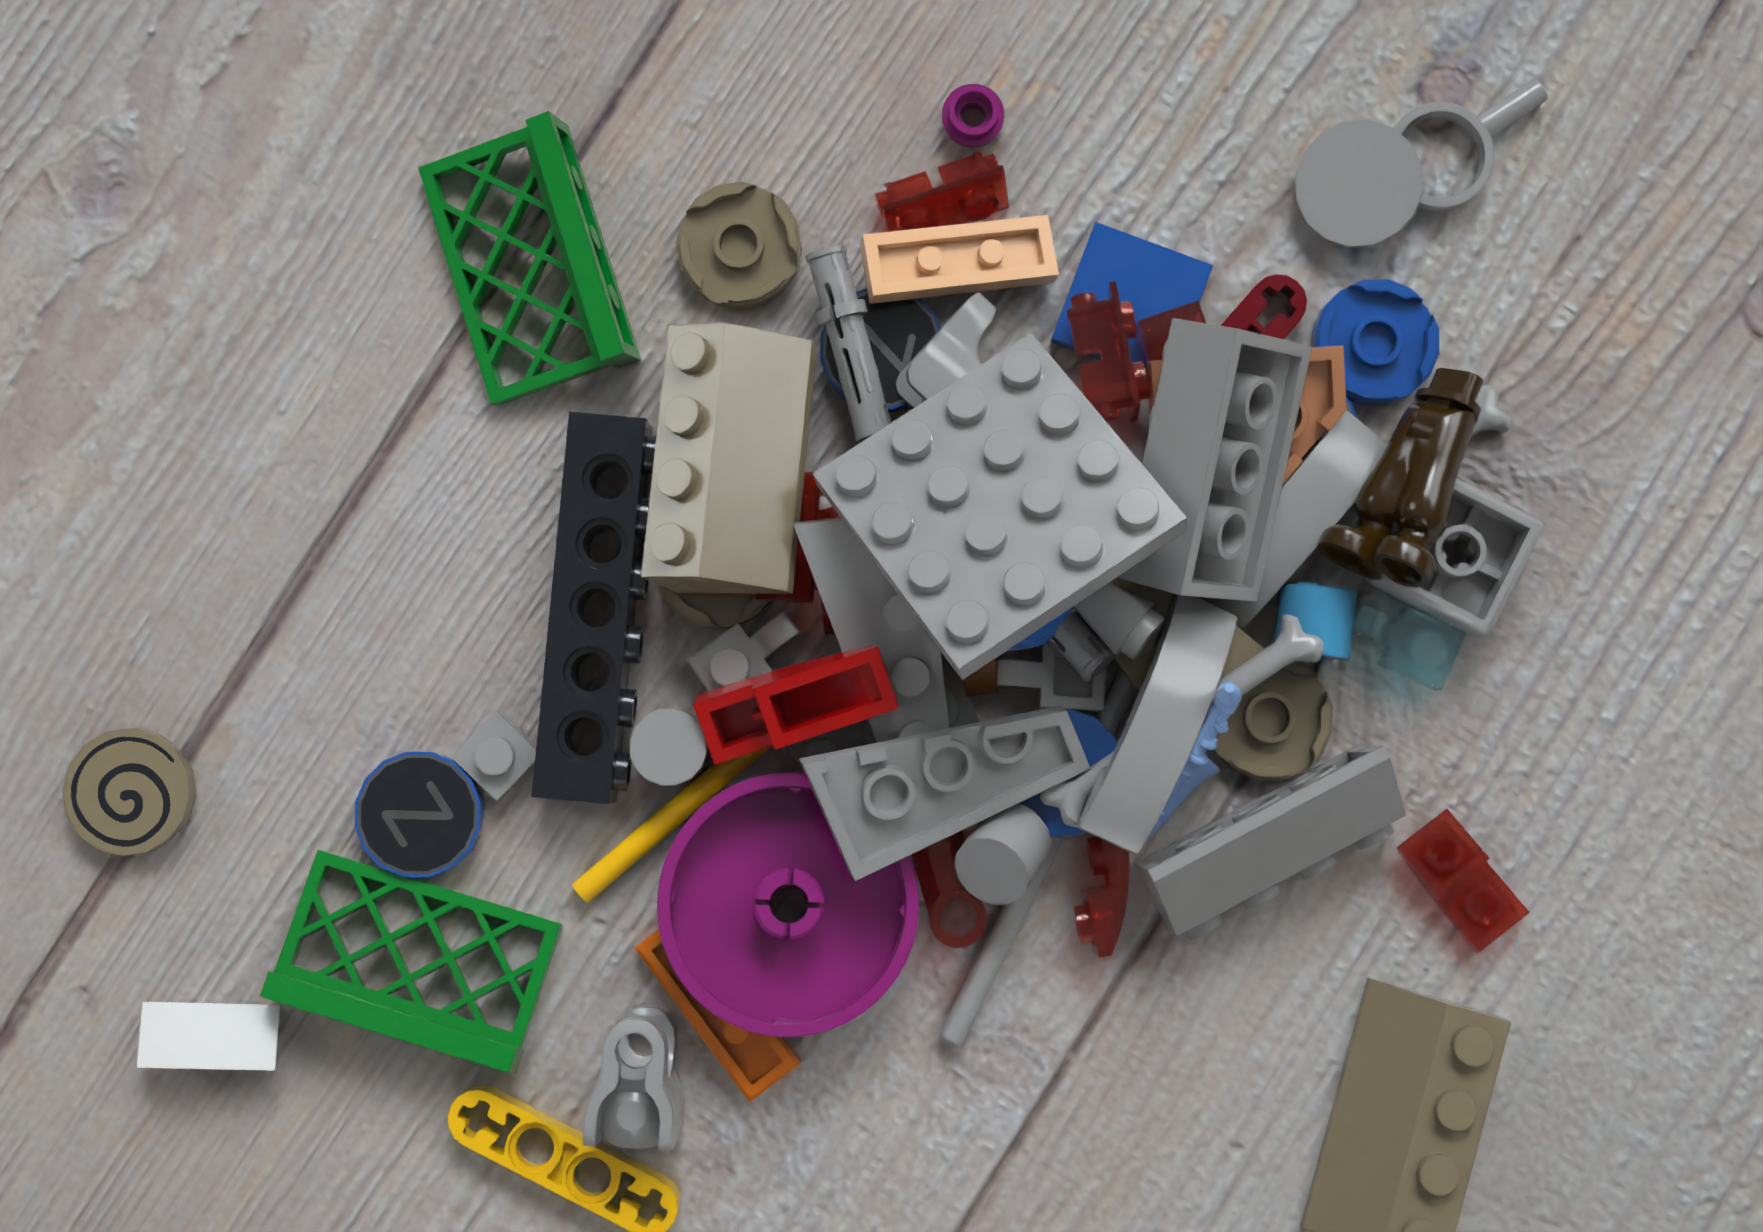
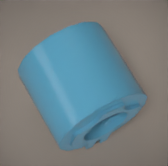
(1321, 612)

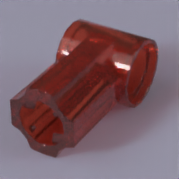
(941, 884)

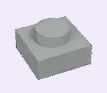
(497, 756)

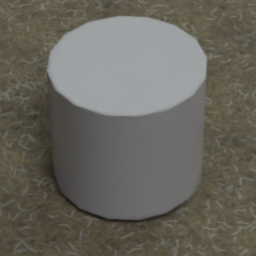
(669, 747)
(1003, 855)

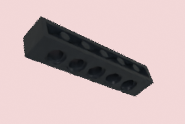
(560, 770)

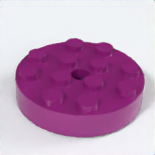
(745, 960)

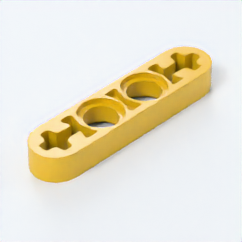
(560, 1170)

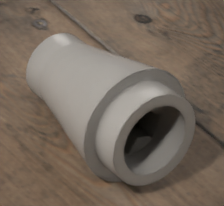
(1121, 619)

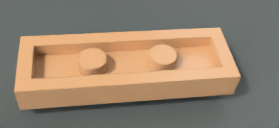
(958, 259)

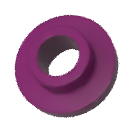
(972, 97)

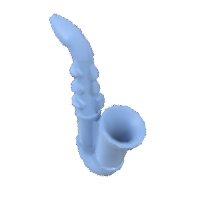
(1198, 766)

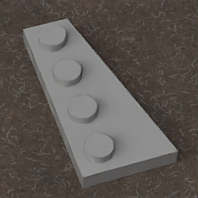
(869, 613)
(927, 786)

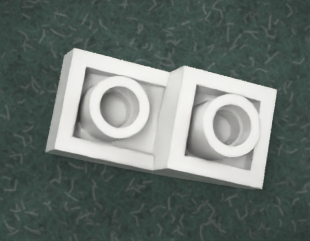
(208, 1036)

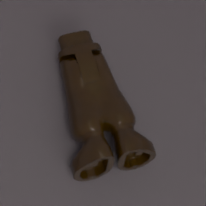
(1410, 486)

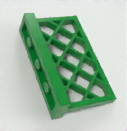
(579, 242)
(393, 1015)

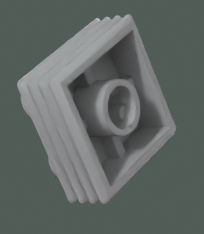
(1496, 546)

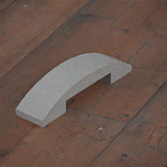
(1310, 503)
(1161, 724)

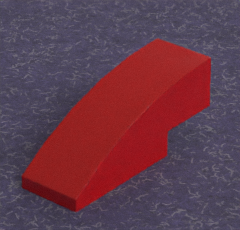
(795, 703)

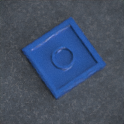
(1144, 273)

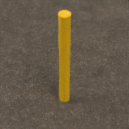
(661, 825)

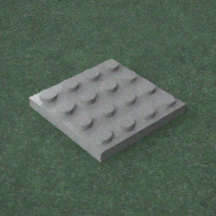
(999, 504)

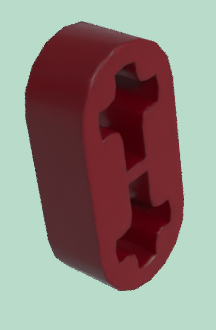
(1253, 304)

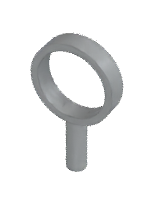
(1480, 129)

